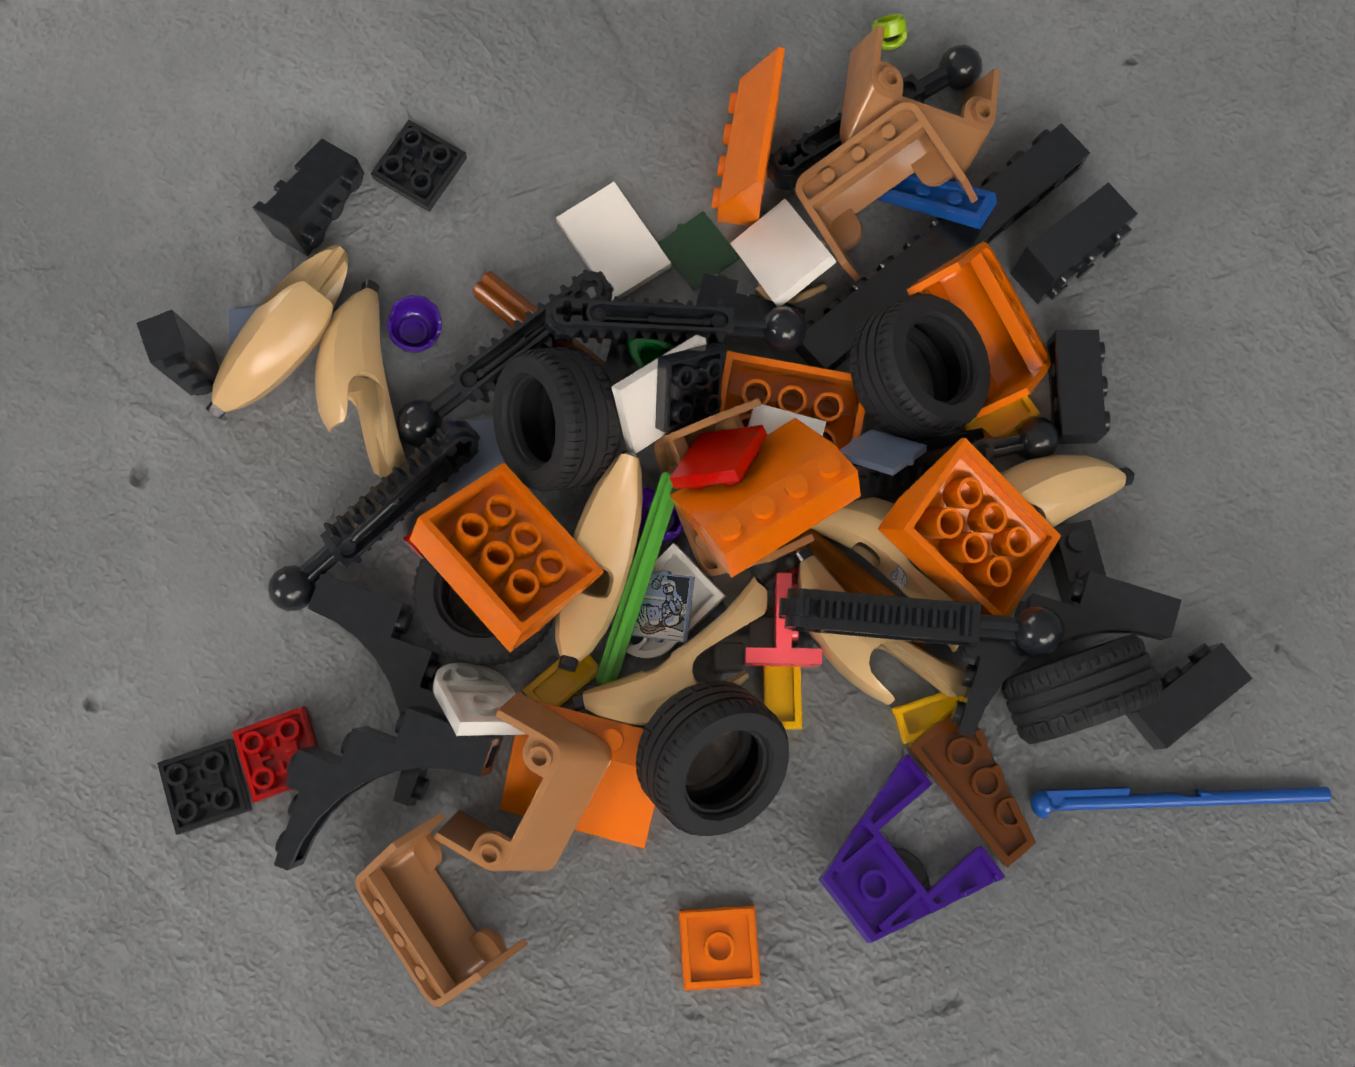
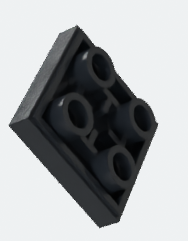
(419, 165)
(688, 386)
(204, 786)

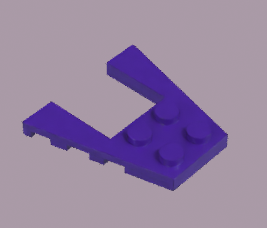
(876, 884)

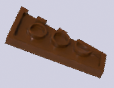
(975, 787)

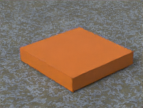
(719, 947)

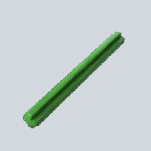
(637, 581)

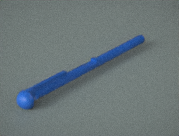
(1120, 798)

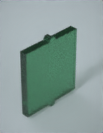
(698, 250)

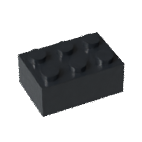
(1074, 244)

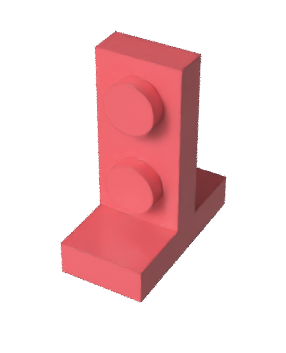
(782, 654)

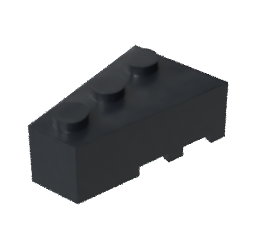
(312, 197)

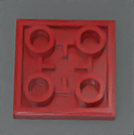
(719, 458)
(268, 747)

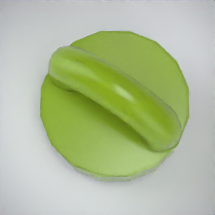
(893, 25)

